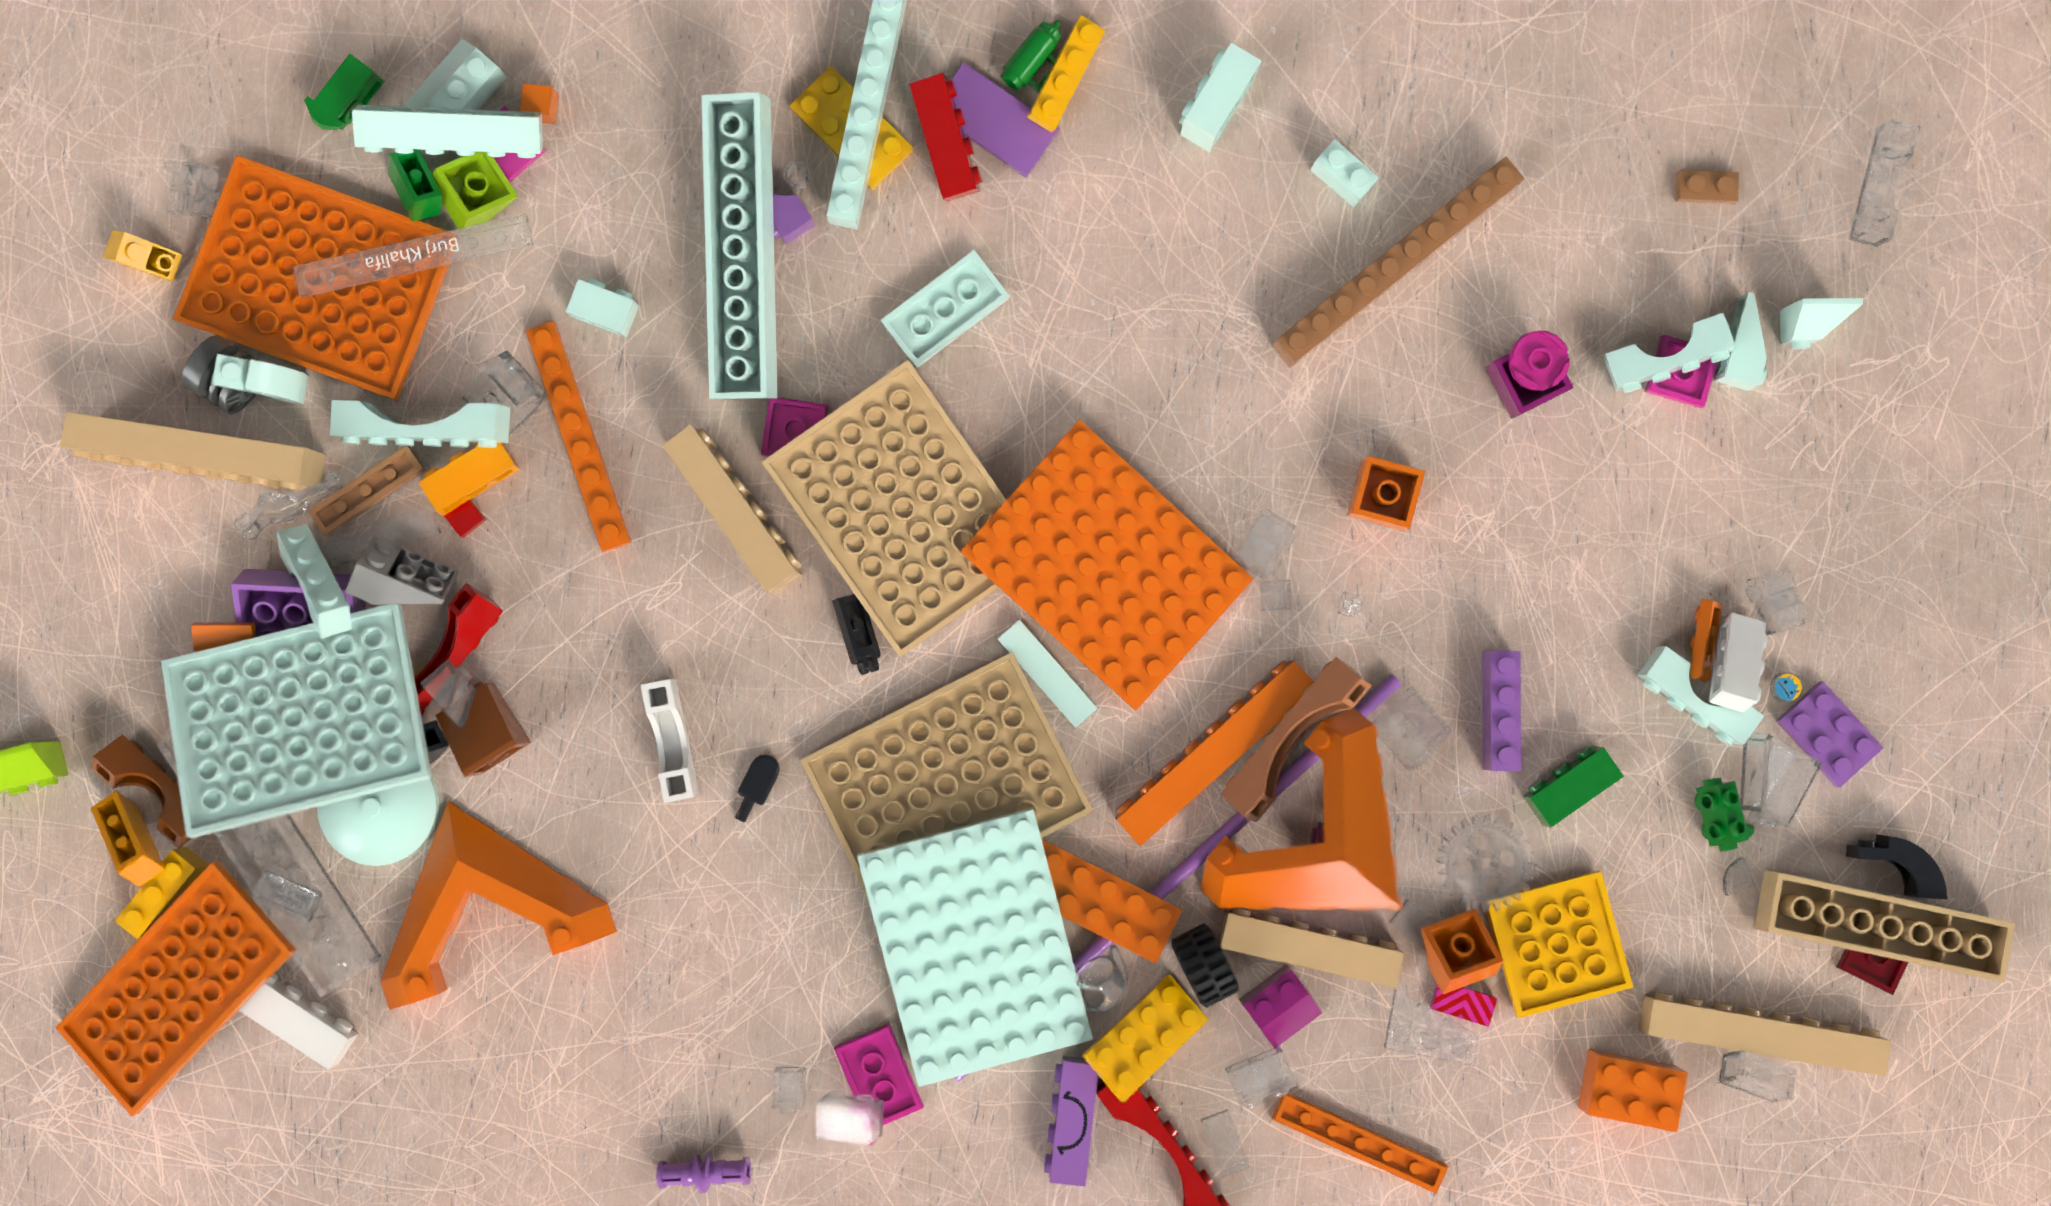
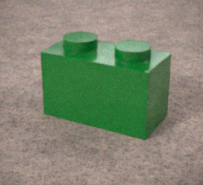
(415, 184)

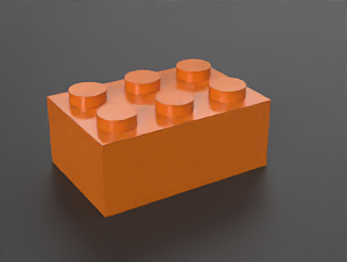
(1632, 1090)

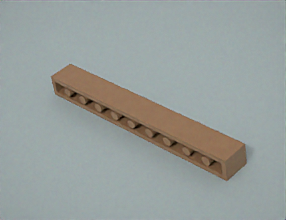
(1397, 262)

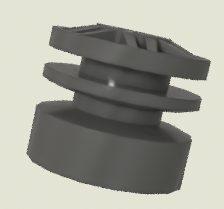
(200, 369)

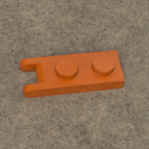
(1704, 642)

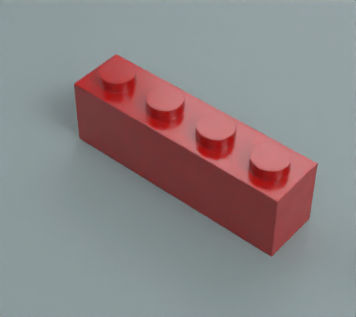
(945, 137)

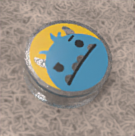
(1786, 687)

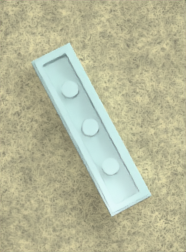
(1047, 673)

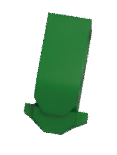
(348, 87)

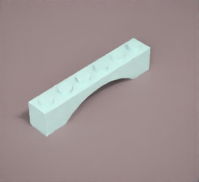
(473, 423)

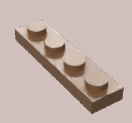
(366, 490)

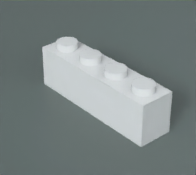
(300, 1022)

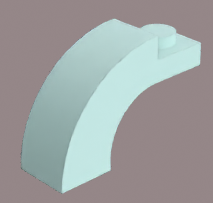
(261, 378)

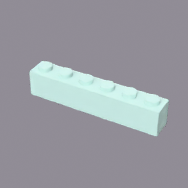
(447, 130)

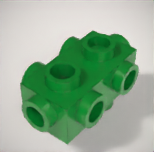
(1722, 814)

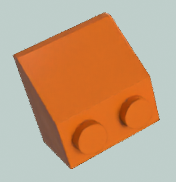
(1460, 951)

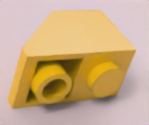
(142, 255)

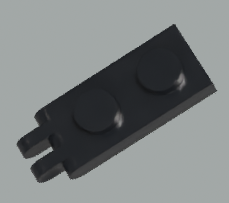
(857, 633)

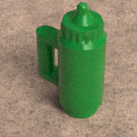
(1031, 56)

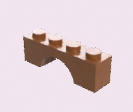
(126, 764)

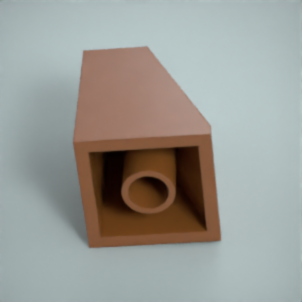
(487, 735)

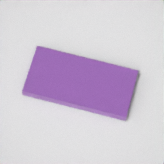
(999, 121)

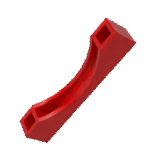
(468, 620)
(1144, 1114)

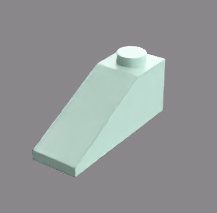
(1747, 362)

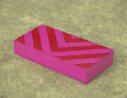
(1465, 1004)

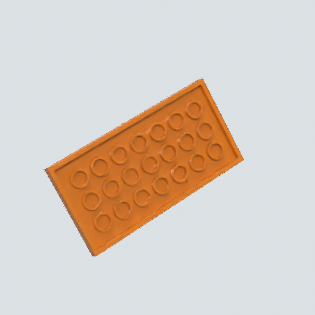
(175, 988)

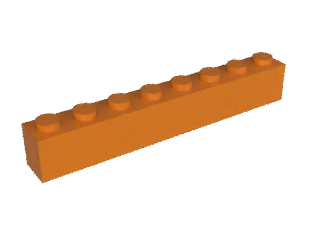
(1214, 753)

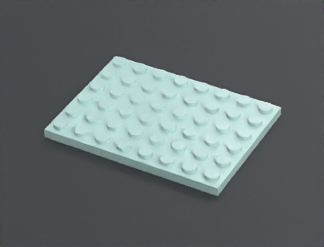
(294, 721)
(975, 946)

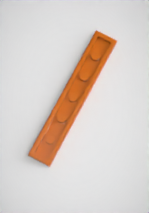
(1360, 1142)

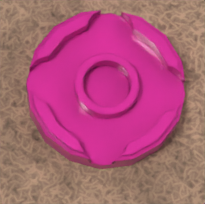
(1539, 360)

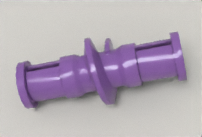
(703, 1173)

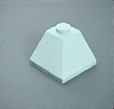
(1813, 319)

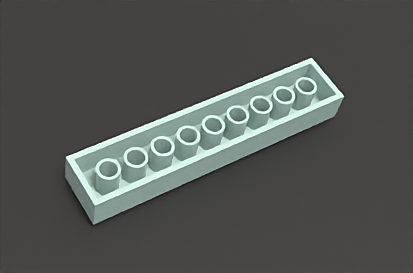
(739, 246)

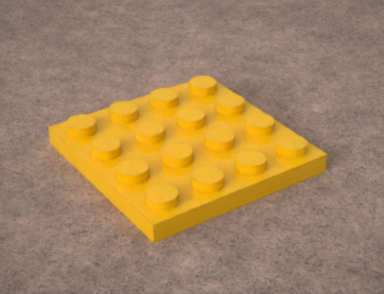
(1560, 945)

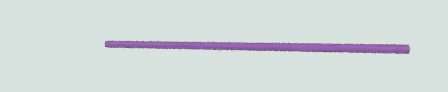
(1236, 823)

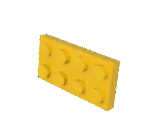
(825, 111)
(1145, 1038)

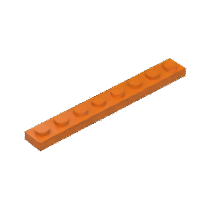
(578, 436)

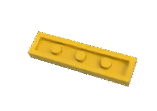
(1066, 73)

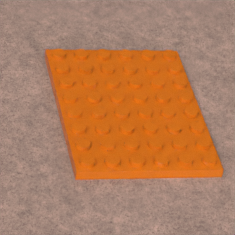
(250, 294)
(1106, 565)

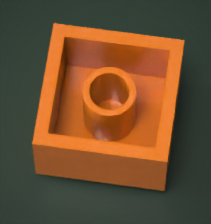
(1385, 493)

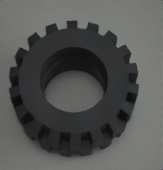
(1205, 965)

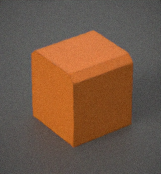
(540, 99)

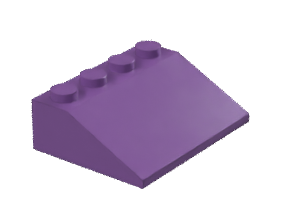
(277, 601)

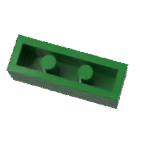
(1572, 785)

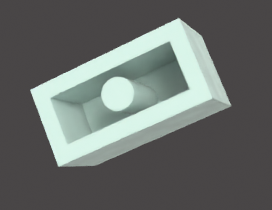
(1344, 173)
(602, 307)

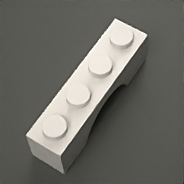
(675, 759)

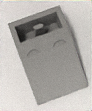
(399, 576)

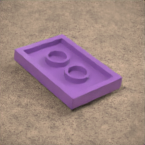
(1829, 734)

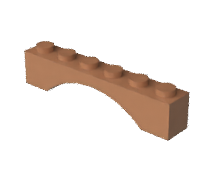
(1256, 783)

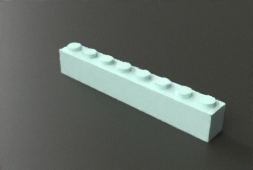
(865, 113)

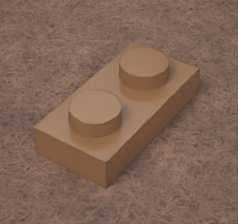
(1707, 186)

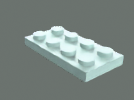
(945, 309)

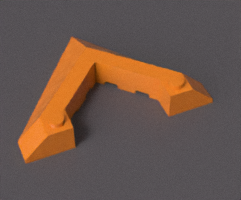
(476, 859)
(1355, 860)

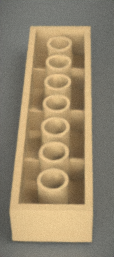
(191, 452)
(1884, 925)

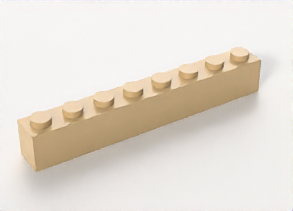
(1765, 1035)

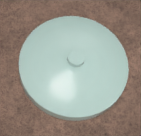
(382, 824)

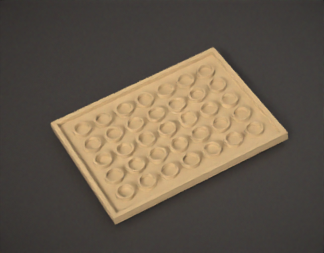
(893, 504)
(947, 764)

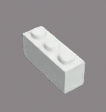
(1738, 662)

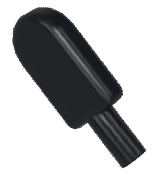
(757, 784)

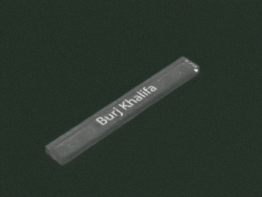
(413, 255)

